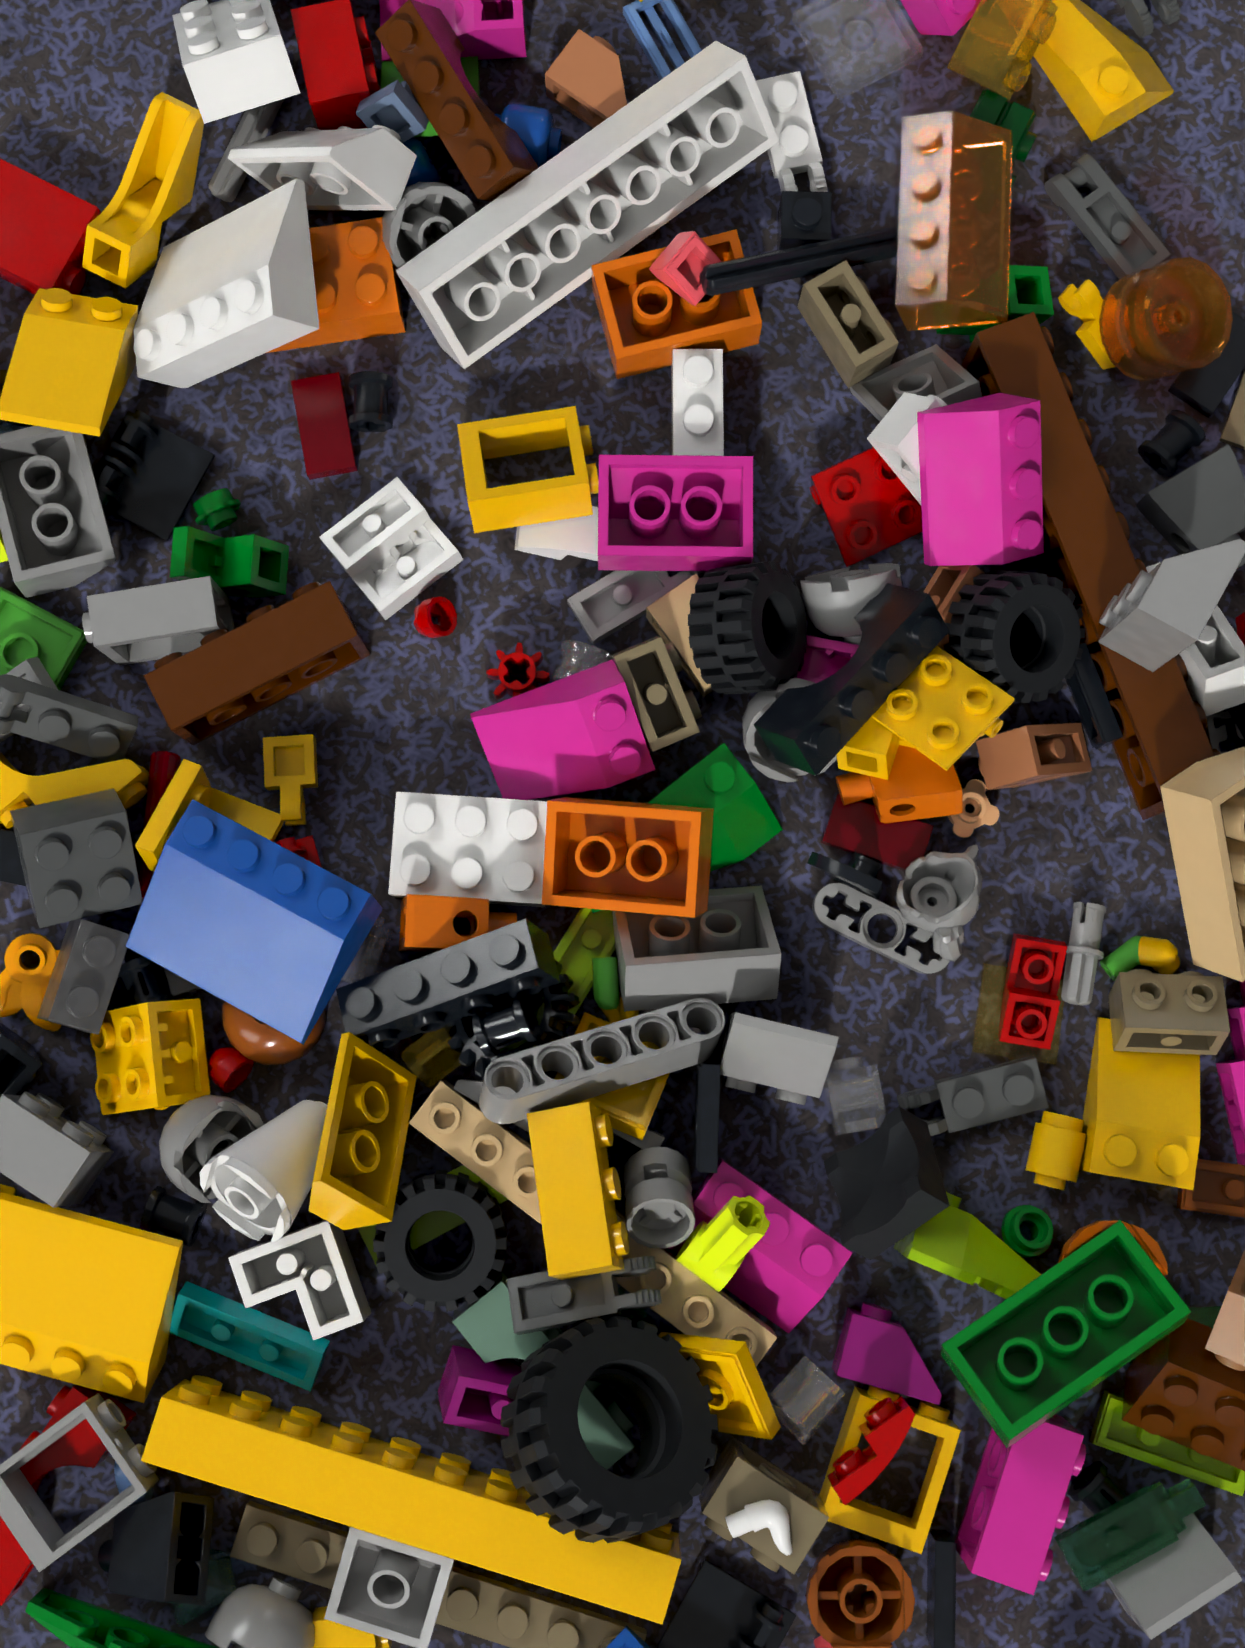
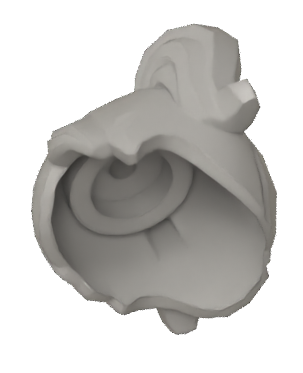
(953, 886)

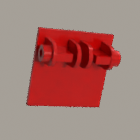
(866, 505)

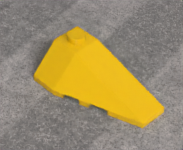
(1099, 69)

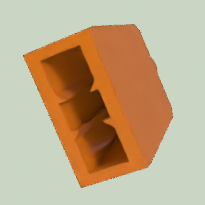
(912, 792)
(428, 921)

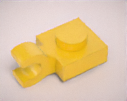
(1087, 306)
(290, 767)

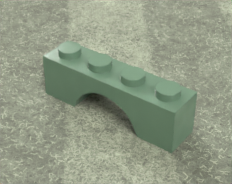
(490, 1332)

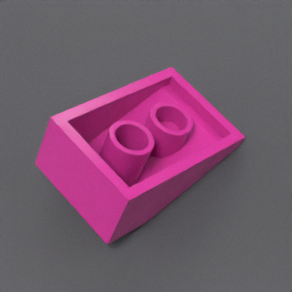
(564, 736)

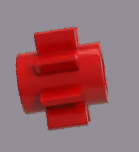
(520, 662)

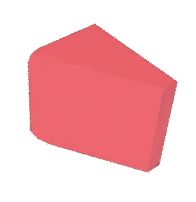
(682, 264)

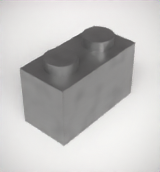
(84, 976)

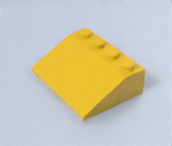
(84, 1297)

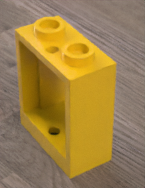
(534, 500)
(874, 1520)

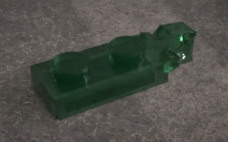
(1128, 1531)

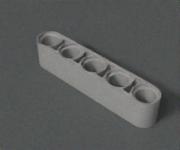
(587, 1077)

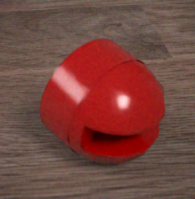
(435, 607)
(229, 1068)

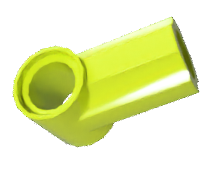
(719, 1247)

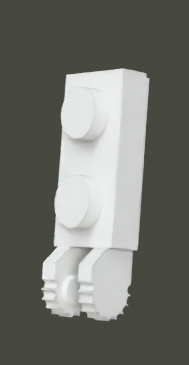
(793, 123)

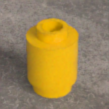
(1056, 1150)

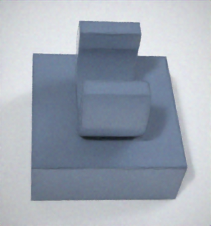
(394, 108)

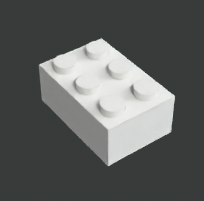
(233, 56)
(468, 848)

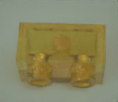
(1002, 43)

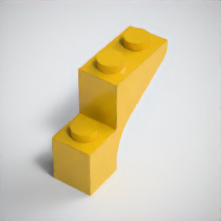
(155, 185)
(21, 790)

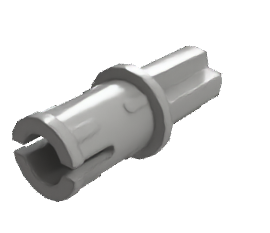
(1083, 953)

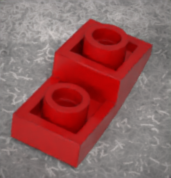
(1031, 991)
(885, 1432)

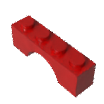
(77, 1447)

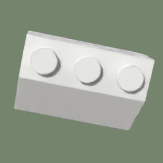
(338, 166)

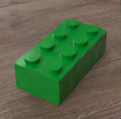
(1064, 1333)

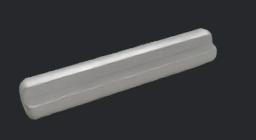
(252, 127)

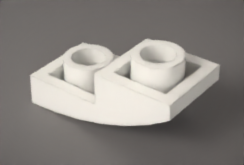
(561, 538)

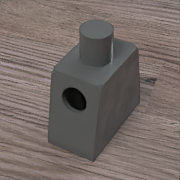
(1200, 504)

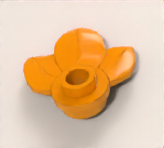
(27, 986)

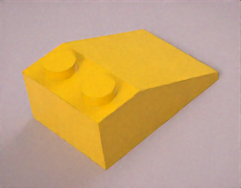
(69, 362)
(1141, 1114)

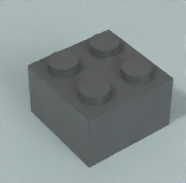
(77, 857)

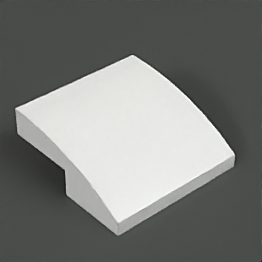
(391, 548)

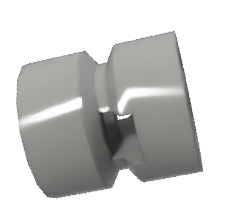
(658, 1197)

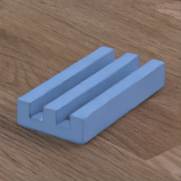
(645, 40)

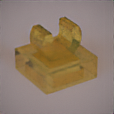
(430, 1056)

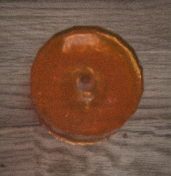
(1166, 319)

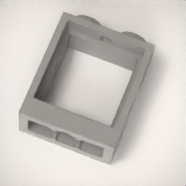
(156, 619)
(25, 1511)

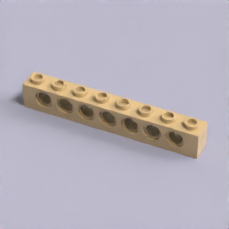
(507, 1165)

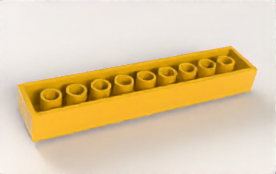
(401, 1495)

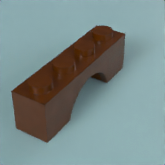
(430, 62)

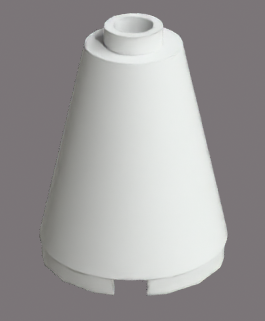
(267, 1172)

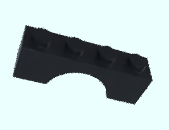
(818, 720)

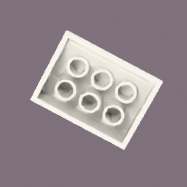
(229, 292)

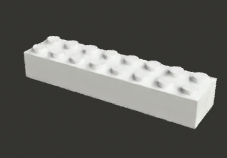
(590, 203)

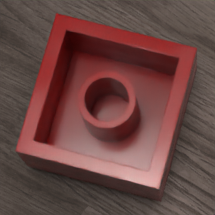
(335, 62)

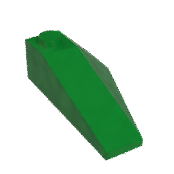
(740, 811)

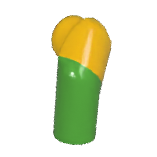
(1144, 951)
(607, 989)

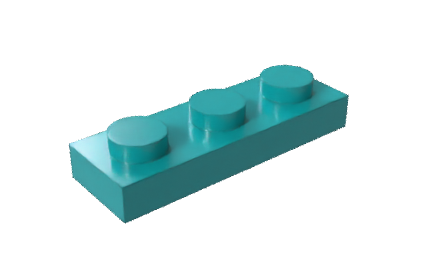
(248, 1336)

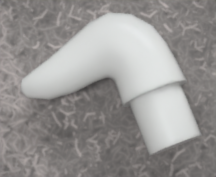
(763, 1515)

